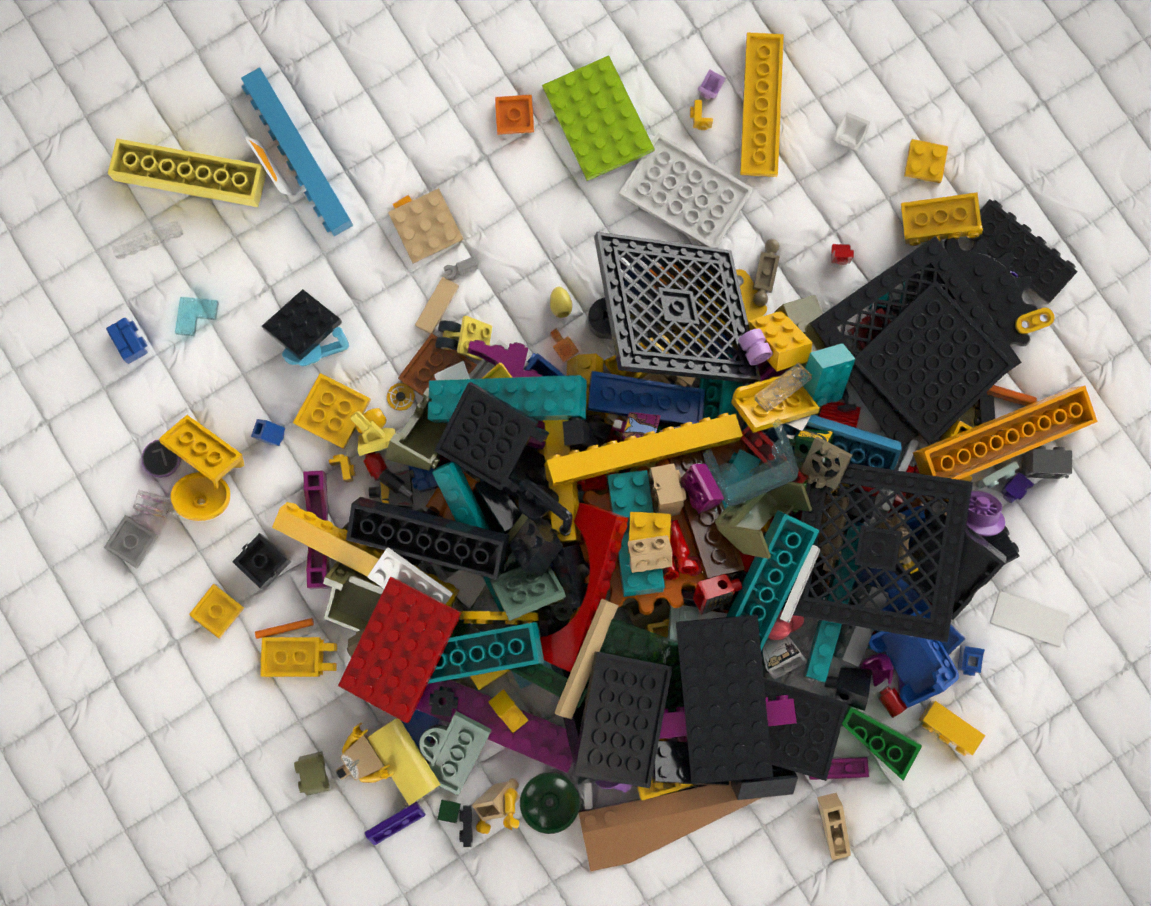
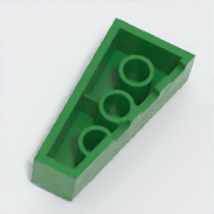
(886, 743)

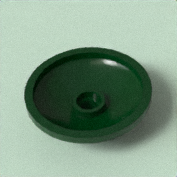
(549, 818)

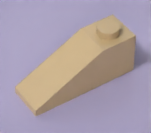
(834, 825)

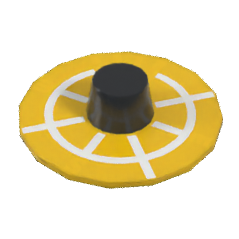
(400, 396)

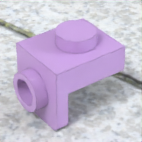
(711, 85)

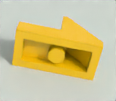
(508, 711)

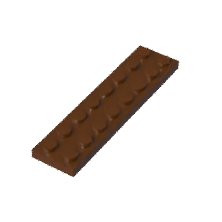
(713, 549)

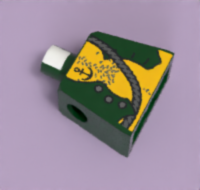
(804, 440)

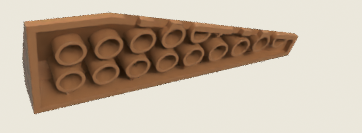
(635, 828)

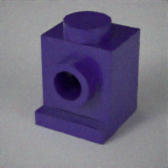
(1016, 487)

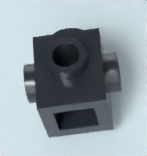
(451, 702)

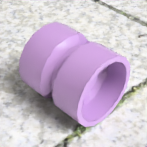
(754, 344)

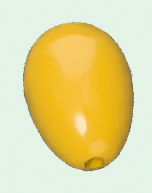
(376, 416)

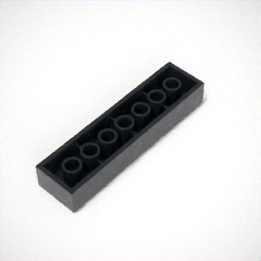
(428, 537)

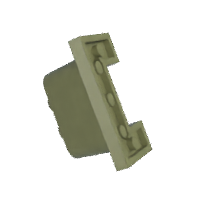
(351, 597)

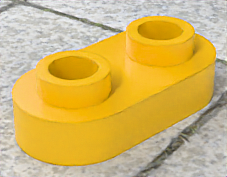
(1033, 320)

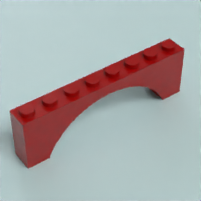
(603, 537)

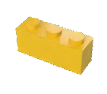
(951, 728)

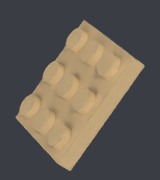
(425, 226)

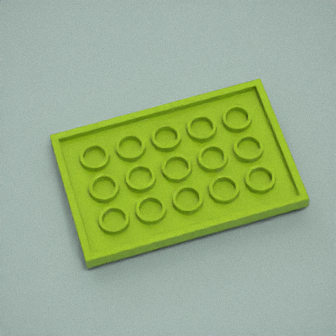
(598, 118)

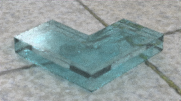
(190, 310)

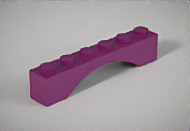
(316, 502)

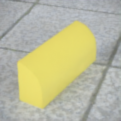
(407, 763)

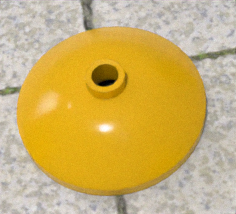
(198, 489)

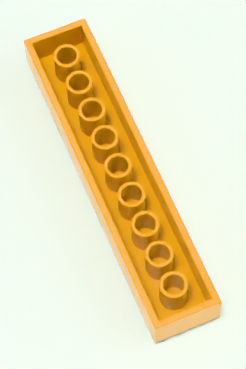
(1007, 435)

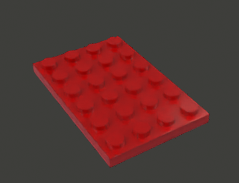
(399, 649)

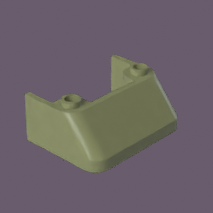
(744, 521)

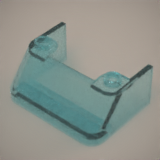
(742, 487)

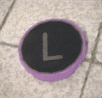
(159, 460)

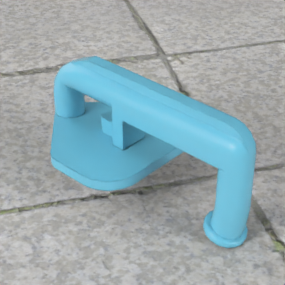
(319, 352)

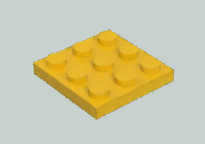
(329, 411)

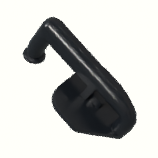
(538, 500)

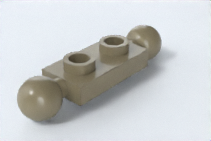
(766, 272)

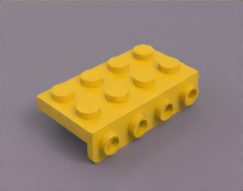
(941, 217)
(794, 407)

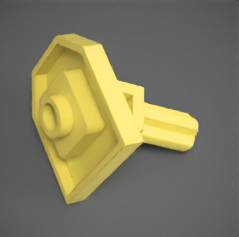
(372, 436)

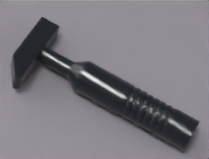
(847, 407)

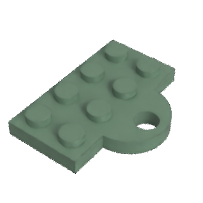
(454, 750)

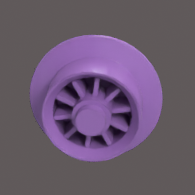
(985, 514)

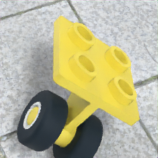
(467, 331)

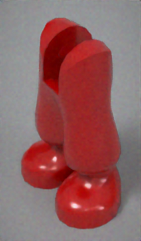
(681, 552)

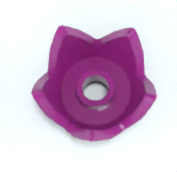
(881, 668)

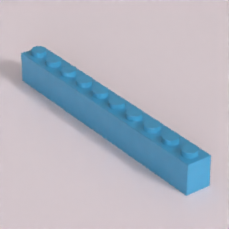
(297, 152)

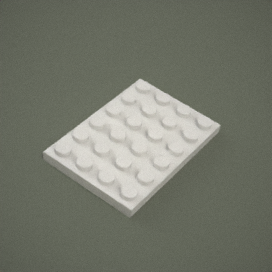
(686, 192)

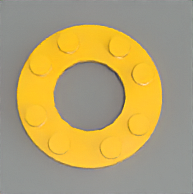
(487, 617)

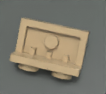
(650, 554)

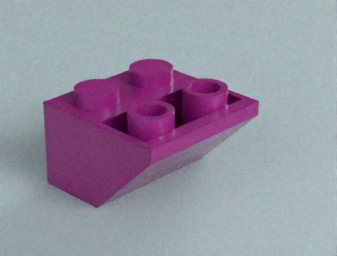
(701, 488)

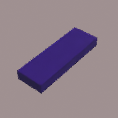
(395, 823)

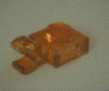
(565, 347)

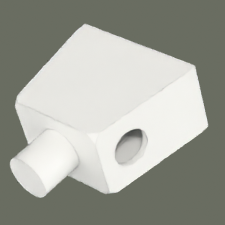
(470, 586)

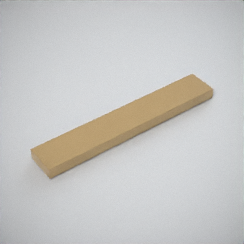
(584, 661)

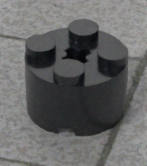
(596, 319)

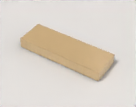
(437, 305)

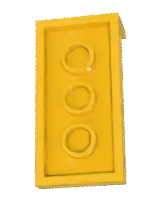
(202, 449)

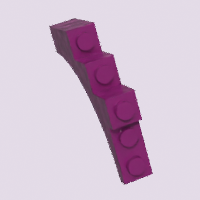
(514, 362)

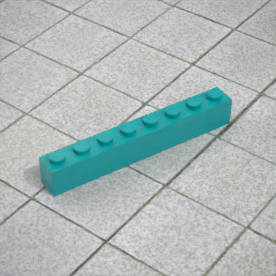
(462, 504)
(828, 632)

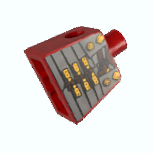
(715, 592)

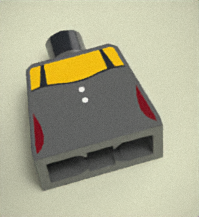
(388, 496)

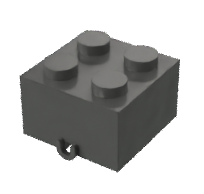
(1047, 463)

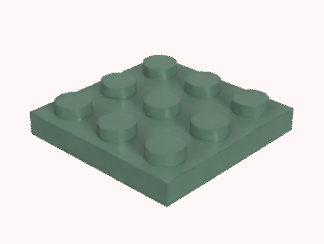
(526, 592)

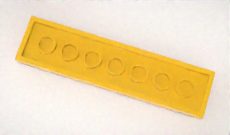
(761, 104)

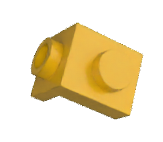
(696, 113)
(348, 470)

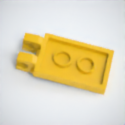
(295, 657)

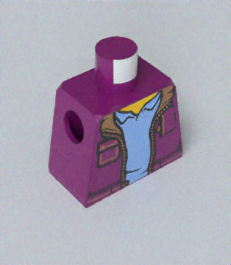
(637, 424)

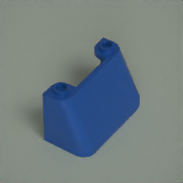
(919, 662)

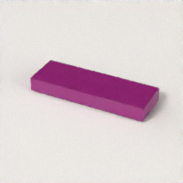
(848, 768)

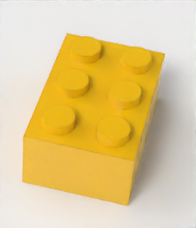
(784, 338)

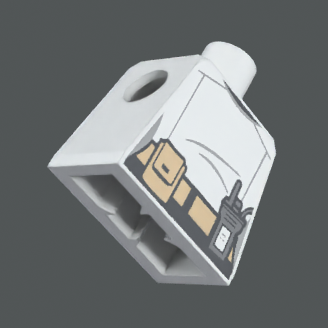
(781, 656)

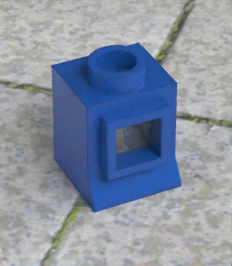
(970, 660)

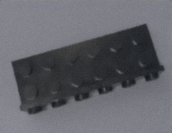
(1031, 255)

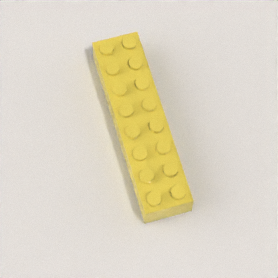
(187, 172)

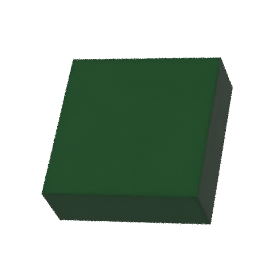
(449, 811)

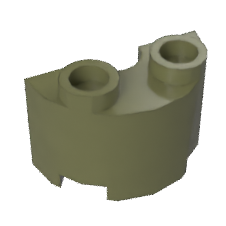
(312, 774)

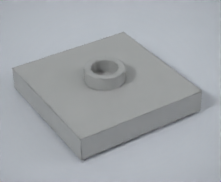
(131, 541)

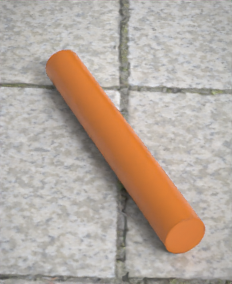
(284, 628)

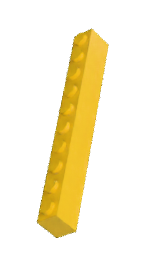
(642, 450)
(332, 542)

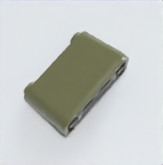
(417, 439)

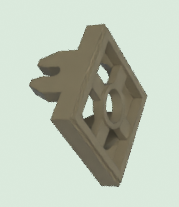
(832, 452)

